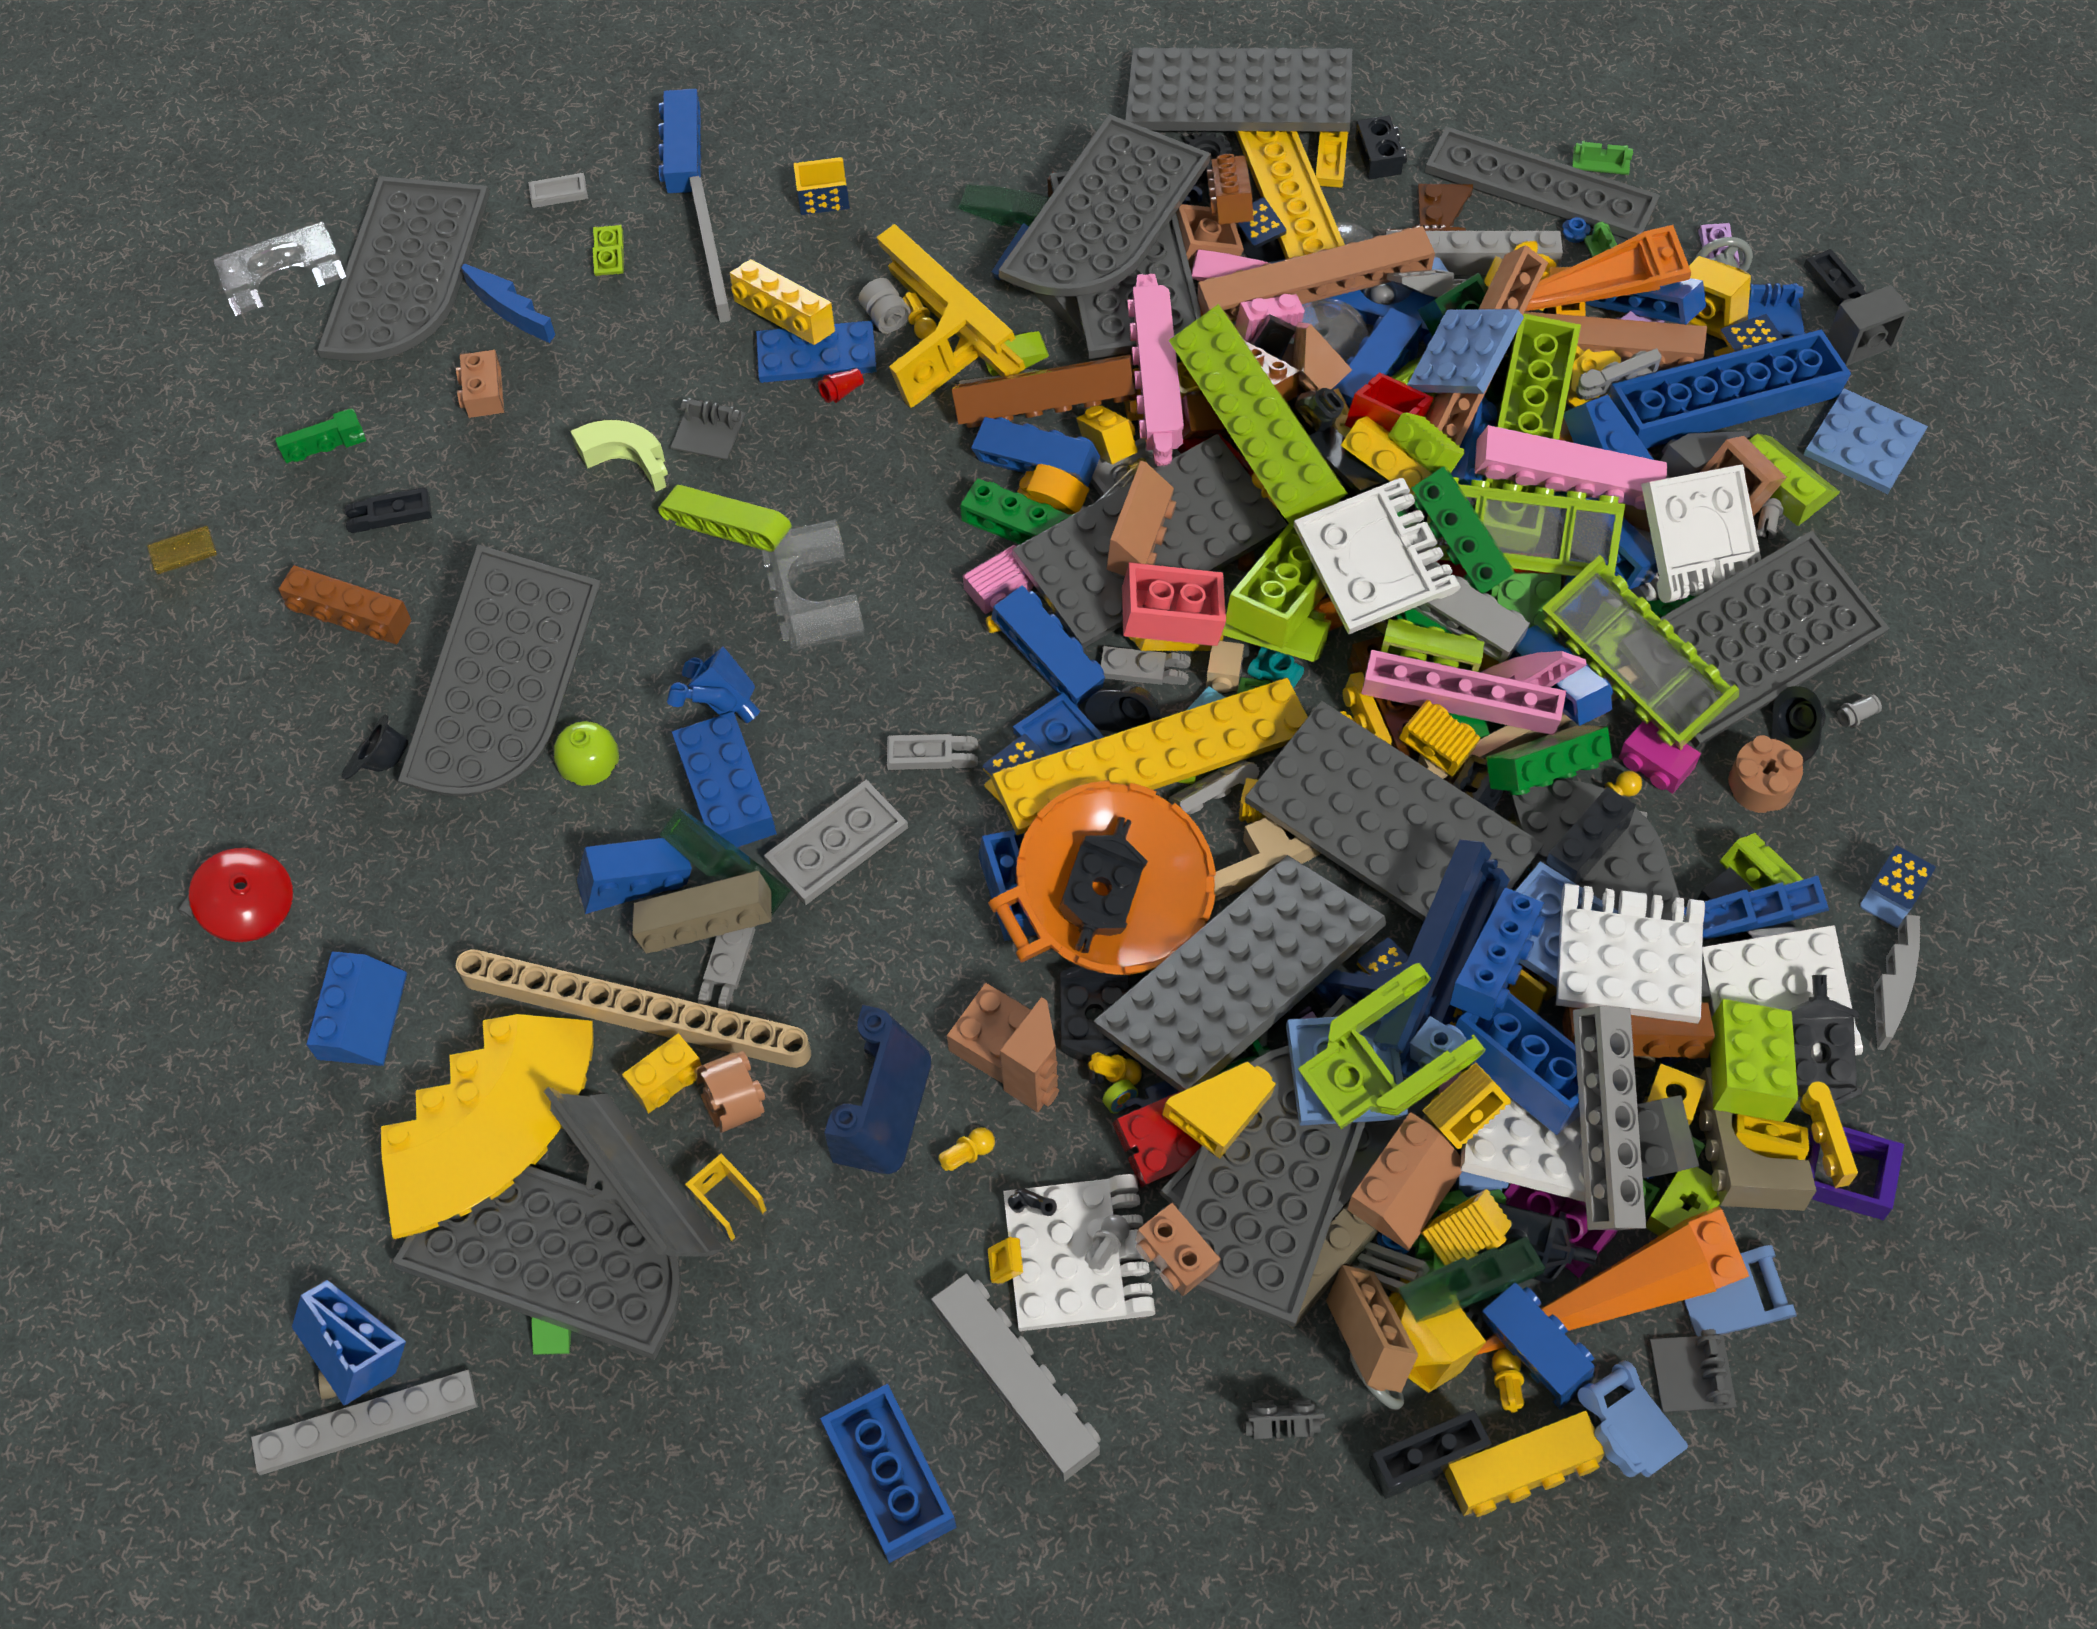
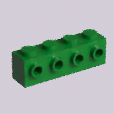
(1007, 512)
(1463, 530)
(1549, 758)

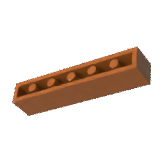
(1045, 390)

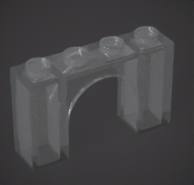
(246, 268)
(809, 621)

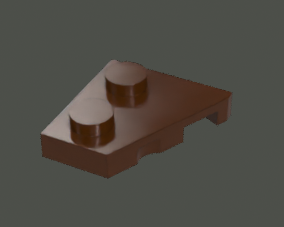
(1441, 202)

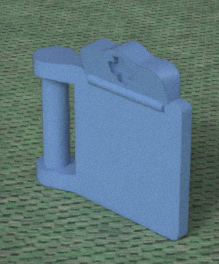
(1739, 1303)
(1634, 1428)

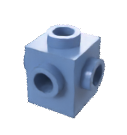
(1433, 1040)

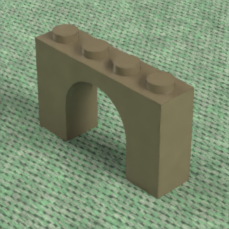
(1744, 1176)

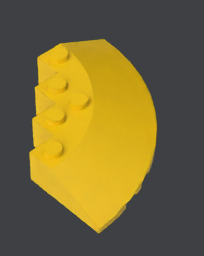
(485, 1123)

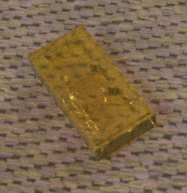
(182, 550)

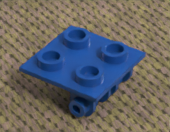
(1780, 305)

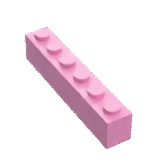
(1564, 465)
(1464, 692)

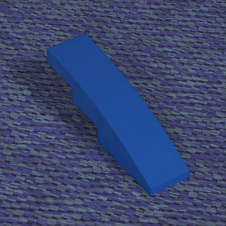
(502, 298)
(1762, 907)

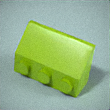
(1803, 489)
(1305, 643)
(1432, 645)

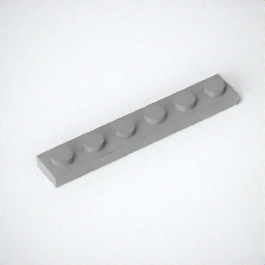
(364, 1422)

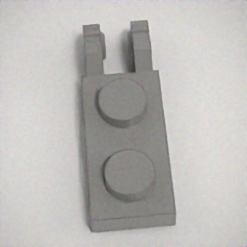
(1599, 382)
(1144, 666)
(930, 751)
(1214, 785)
(726, 965)

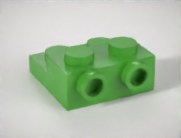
(1528, 594)

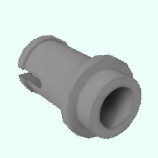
(1769, 518)
(1853, 713)

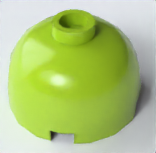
(585, 753)

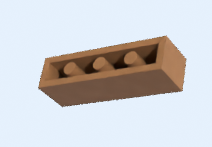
(1371, 1329)

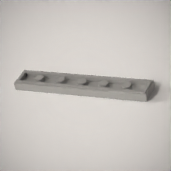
(710, 249)

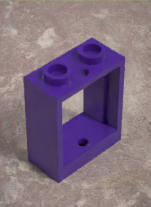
(1889, 1156)

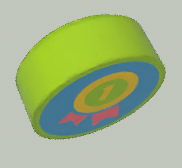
(1118, 1094)

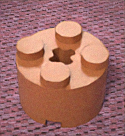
(1765, 774)
(729, 1091)

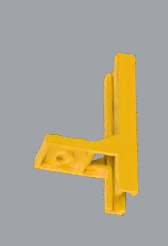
(959, 312)

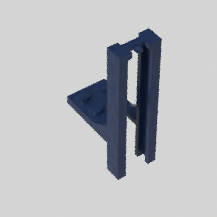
(1442, 948)

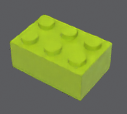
(1753, 1061)

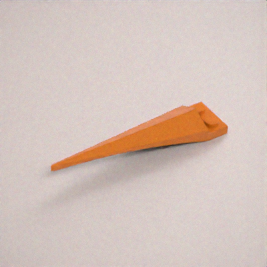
(1627, 269)
(1674, 1267)

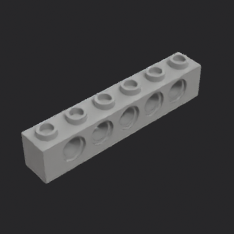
(1609, 1118)

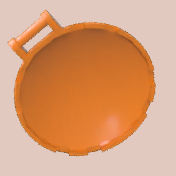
(1171, 896)

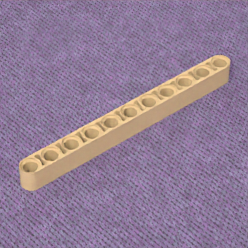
(622, 997)

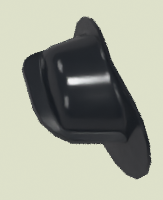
(1122, 709)
(1798, 720)
(378, 751)

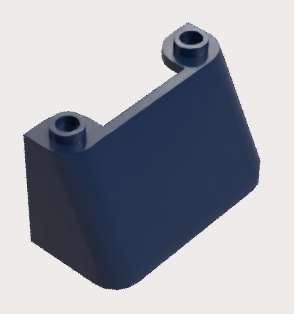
(880, 1130)

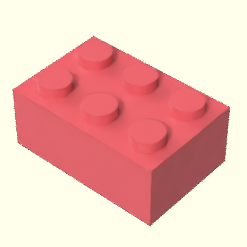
(1173, 604)

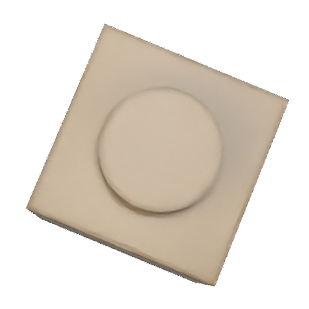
(1225, 666)

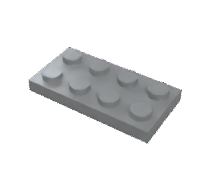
(836, 842)

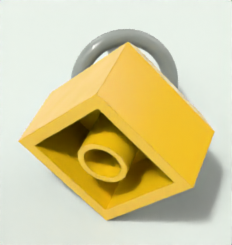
(1724, 285)
(1443, 1349)

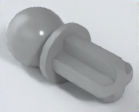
(1379, 294)
(1107, 1241)

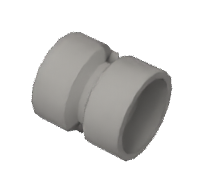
(884, 305)

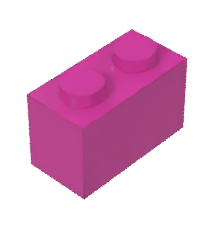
(1652, 757)

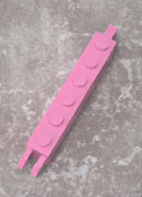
(1157, 368)

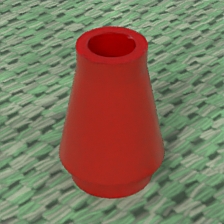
(838, 385)

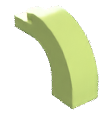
(623, 440)

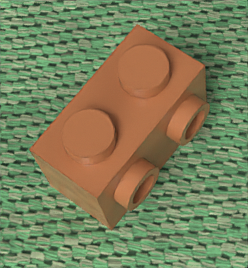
(480, 384)
(1176, 1250)

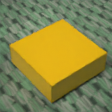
(1005, 1260)

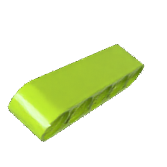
(725, 518)

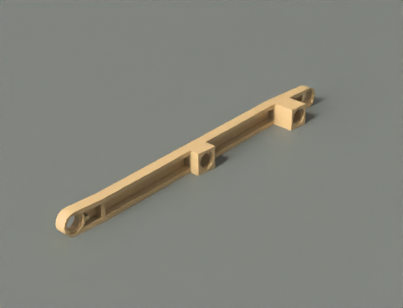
(1270, 843)

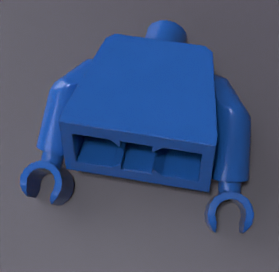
(718, 683)

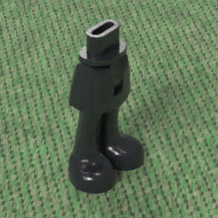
(1317, 408)

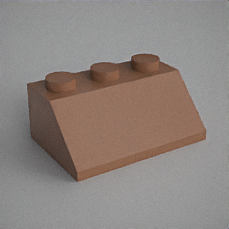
(1316, 360)
(1141, 520)
(1030, 1060)
(1407, 1182)

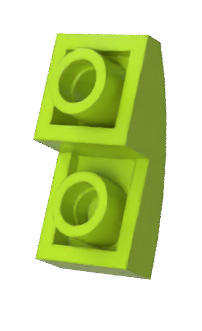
(608, 250)
(1028, 347)

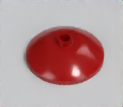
(246, 912)

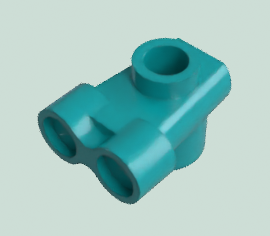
(1275, 666)

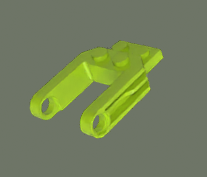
(1351, 1075)

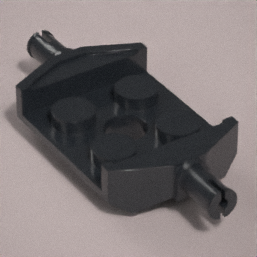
(1113, 863)
(1080, 992)
(1833, 1027)
(1548, 1237)

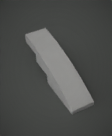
(1427, 282)
(1895, 987)

